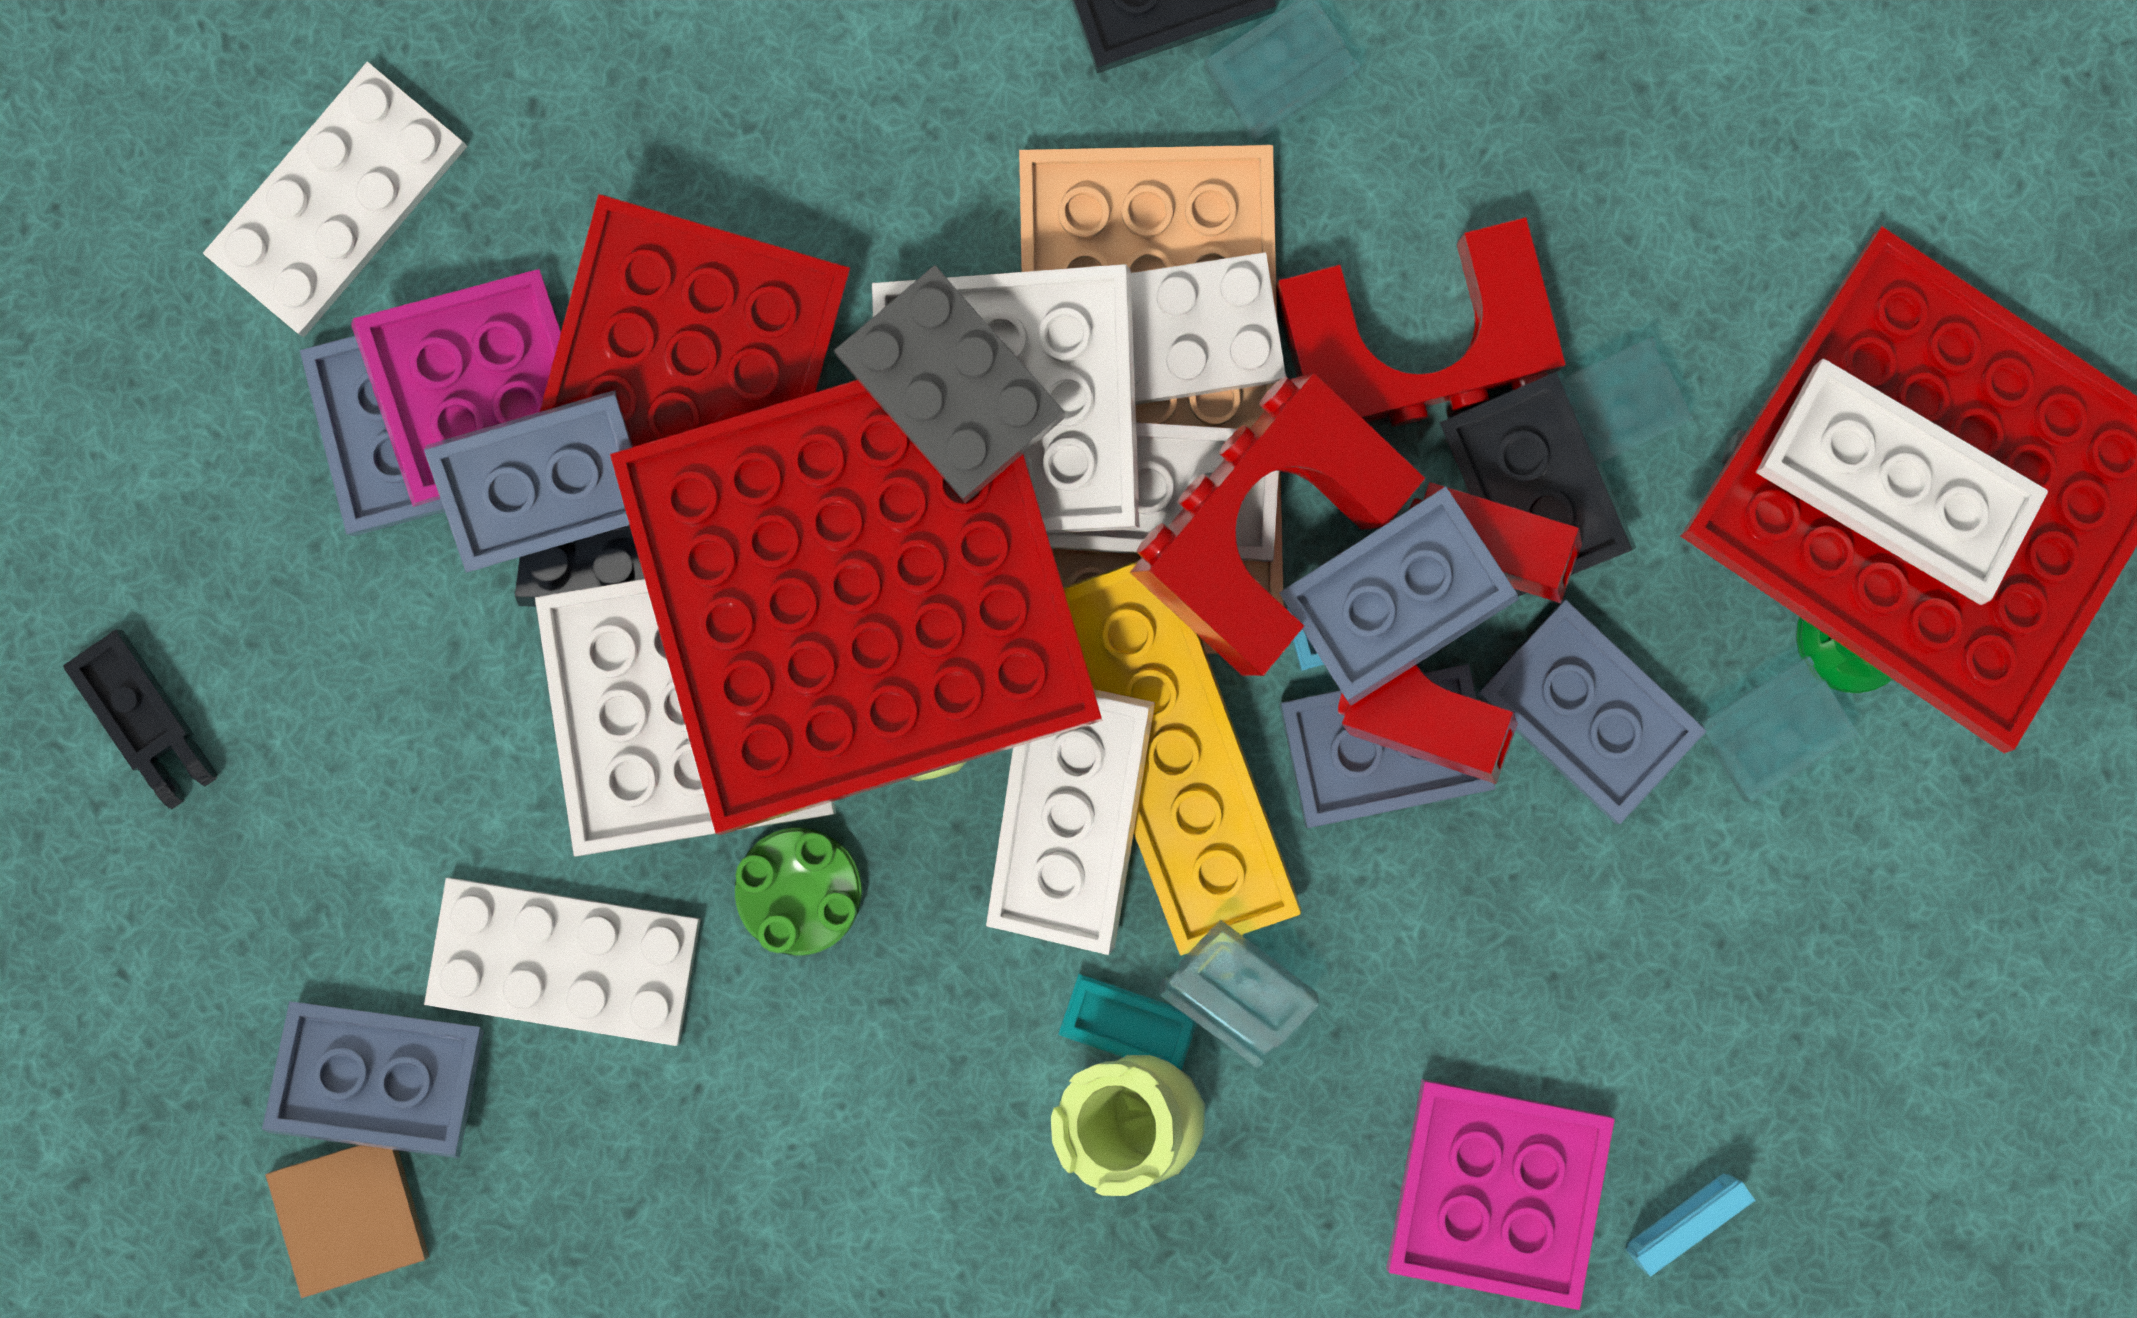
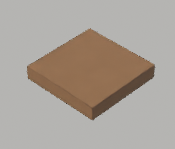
(346, 1217)

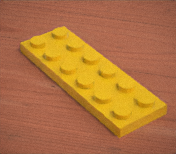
(1197, 798)

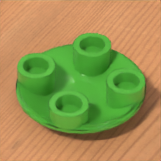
(798, 891)

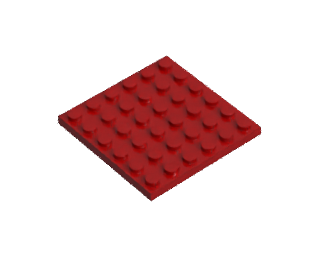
(2007, 393)
(844, 605)

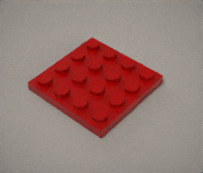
(690, 321)

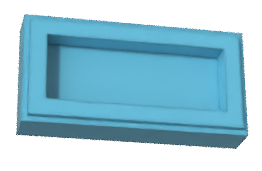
(1689, 1223)

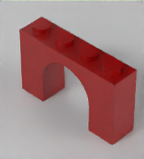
(1509, 345)
(1196, 558)
(1445, 726)

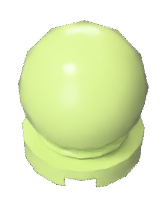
(1128, 1124)

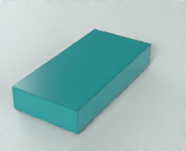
(1126, 1022)

